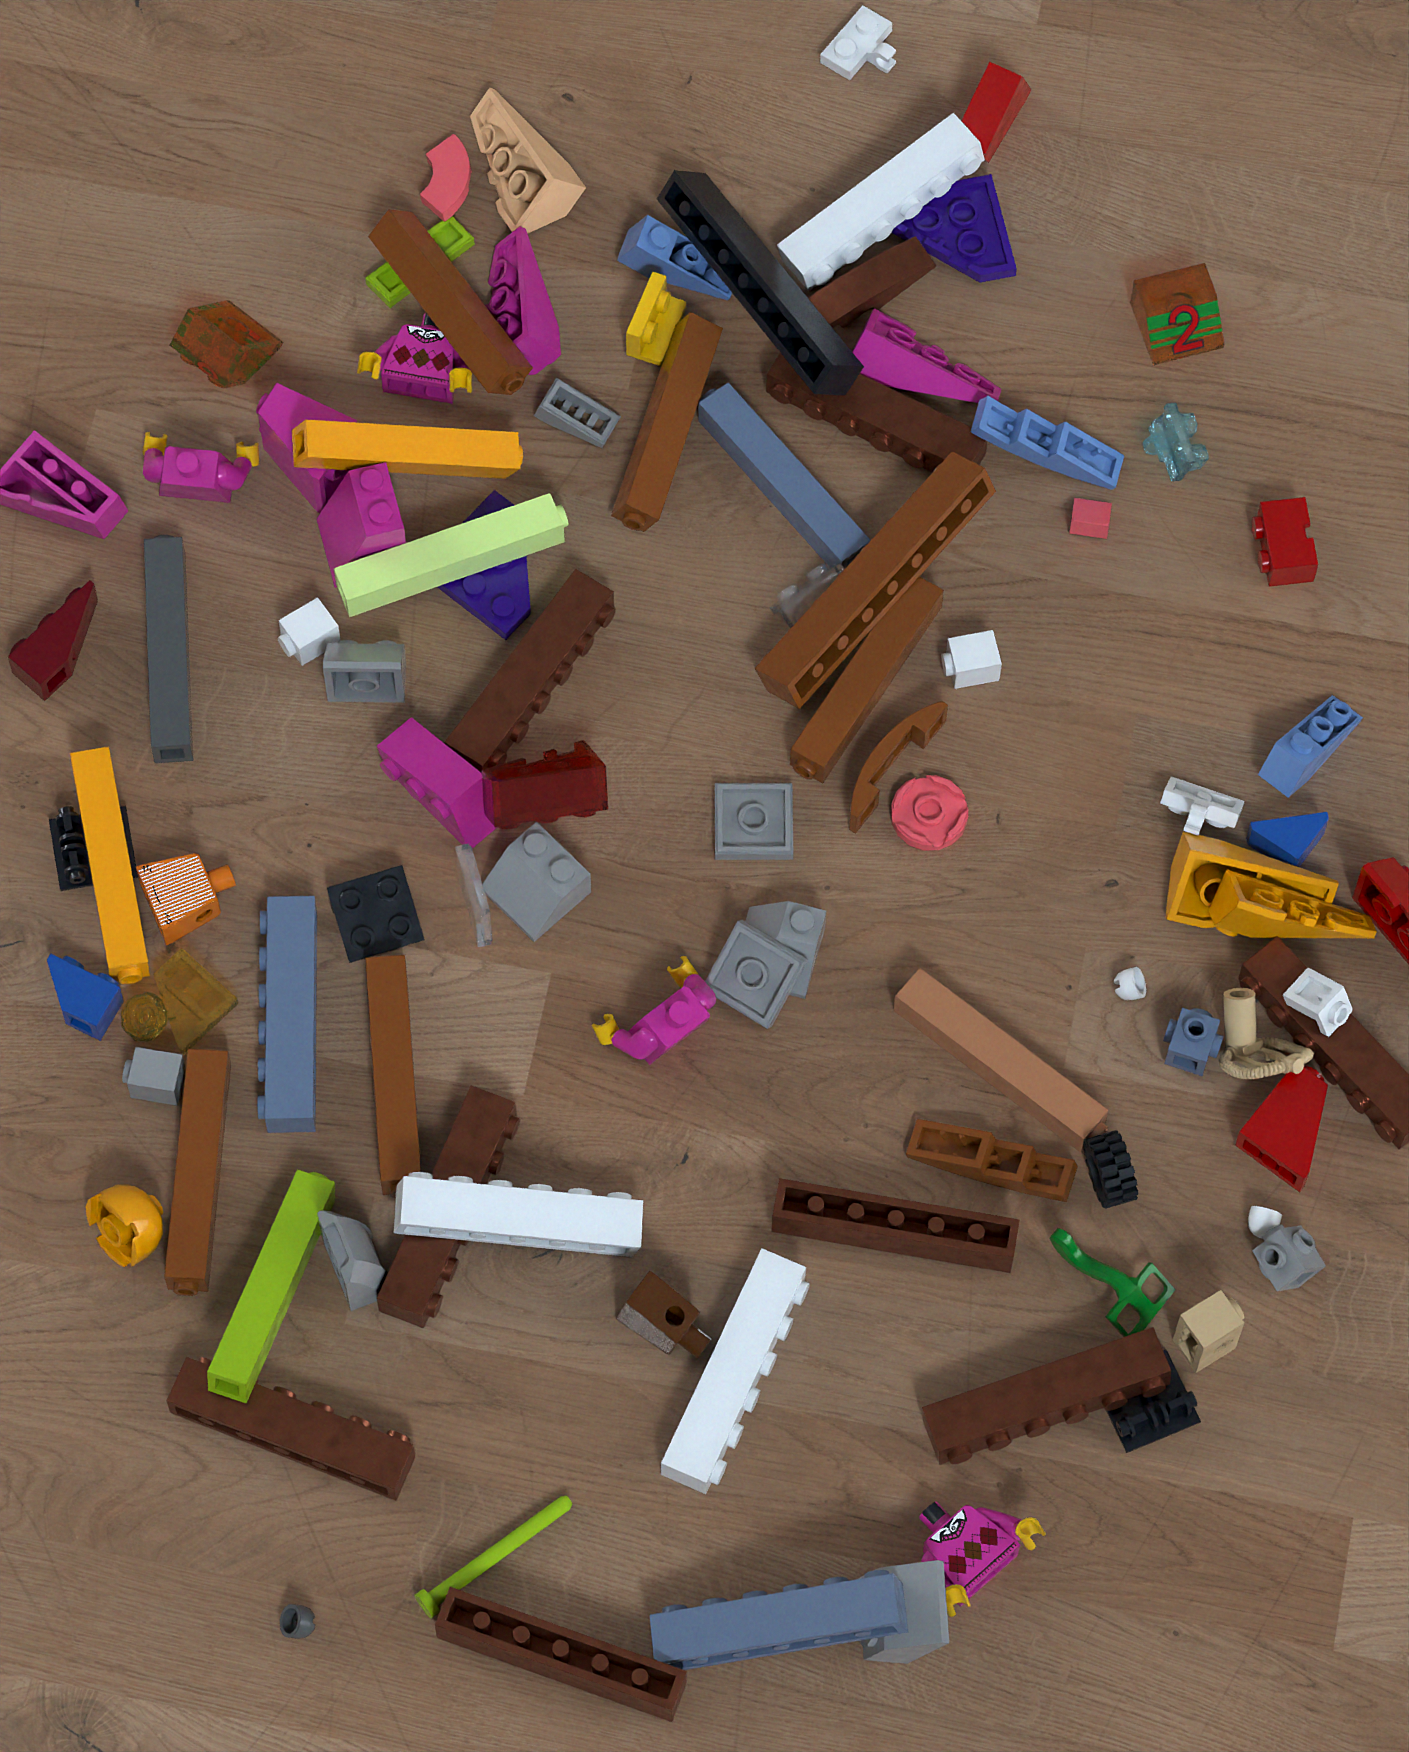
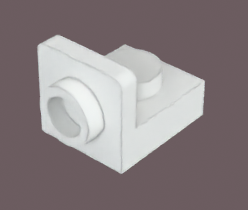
(1319, 999)

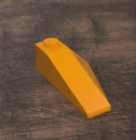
(1202, 864)
(1269, 911)

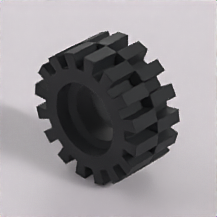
(1110, 1169)

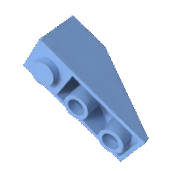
(660, 249)
(1308, 745)

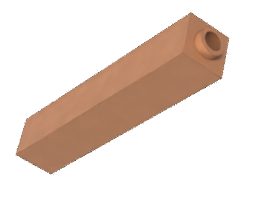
(1000, 1060)

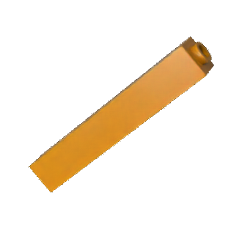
(406, 449)
(110, 865)

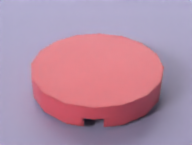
(929, 812)

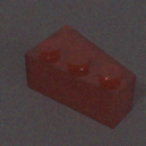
(545, 788)

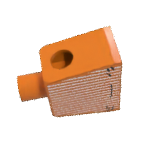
(182, 893)

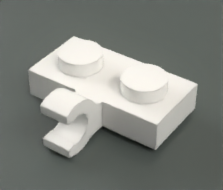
(860, 42)
(1201, 804)

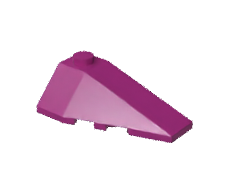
(522, 301)
(901, 362)

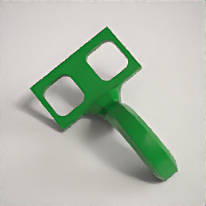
(1126, 1288)

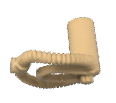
(1242, 1042)

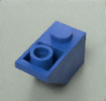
(85, 999)

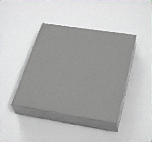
(753, 821)
(755, 973)

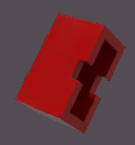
(1286, 551)

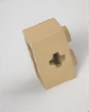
(1209, 1330)

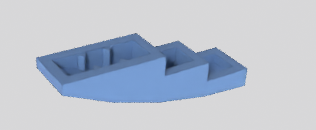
(1045, 444)

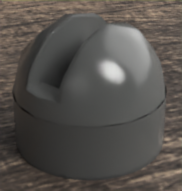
(292, 1614)

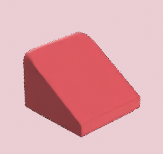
(1090, 518)

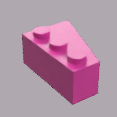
(58, 489)
(438, 780)

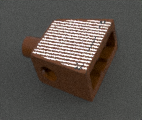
(650, 1308)

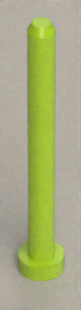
(431, 1600)

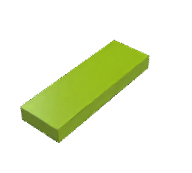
(448, 235)

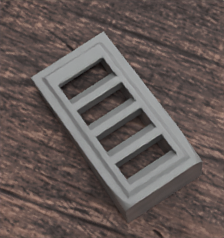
(571, 397)

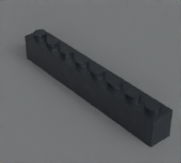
(760, 283)

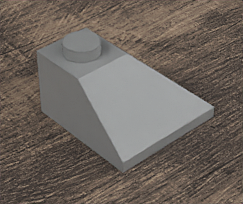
(796, 928)

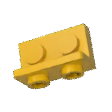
(654, 321)

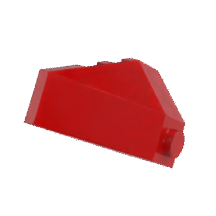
(1384, 896)

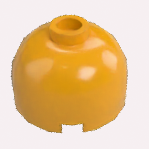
(127, 1222)

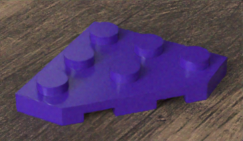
(965, 230)
(499, 593)

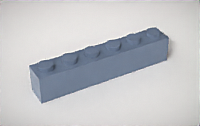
(290, 1014)
(780, 1621)

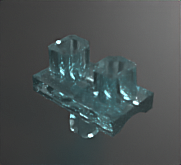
(1171, 442)

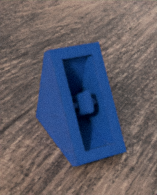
(1288, 837)

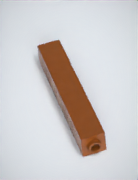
(450, 302)
(666, 422)
(864, 681)
(393, 1070)
(197, 1172)

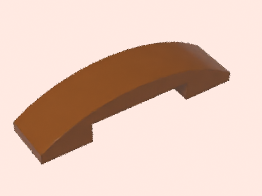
(919, 729)

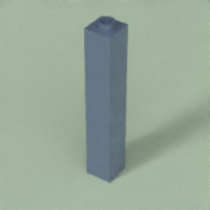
(781, 476)

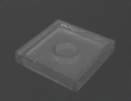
(474, 895)

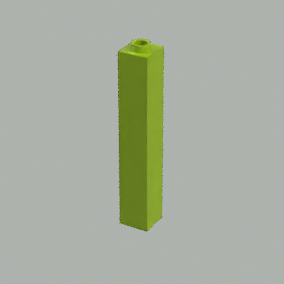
(270, 1287)

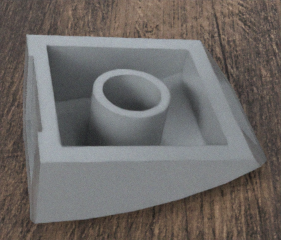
(352, 1258)

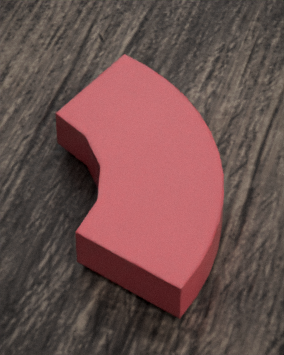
(449, 179)

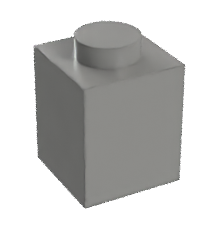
(154, 1075)

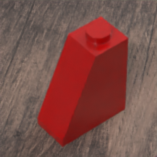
(995, 106)
(1286, 1127)

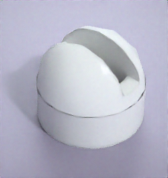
(1131, 984)
(1262, 1220)

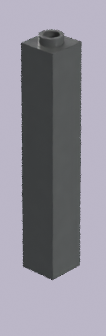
(168, 649)

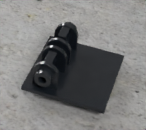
(71, 849)
(375, 913)
(1155, 1417)

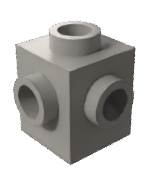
(1288, 1257)

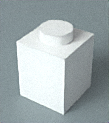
(308, 631)
(972, 659)

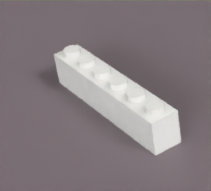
(881, 202)
(518, 1215)
(734, 1371)

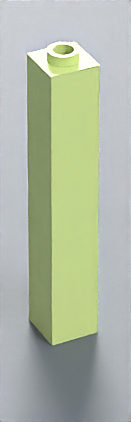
(450, 554)

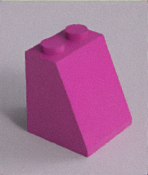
(280, 414)
(360, 517)

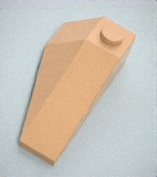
(528, 173)

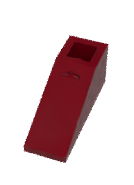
(52, 650)

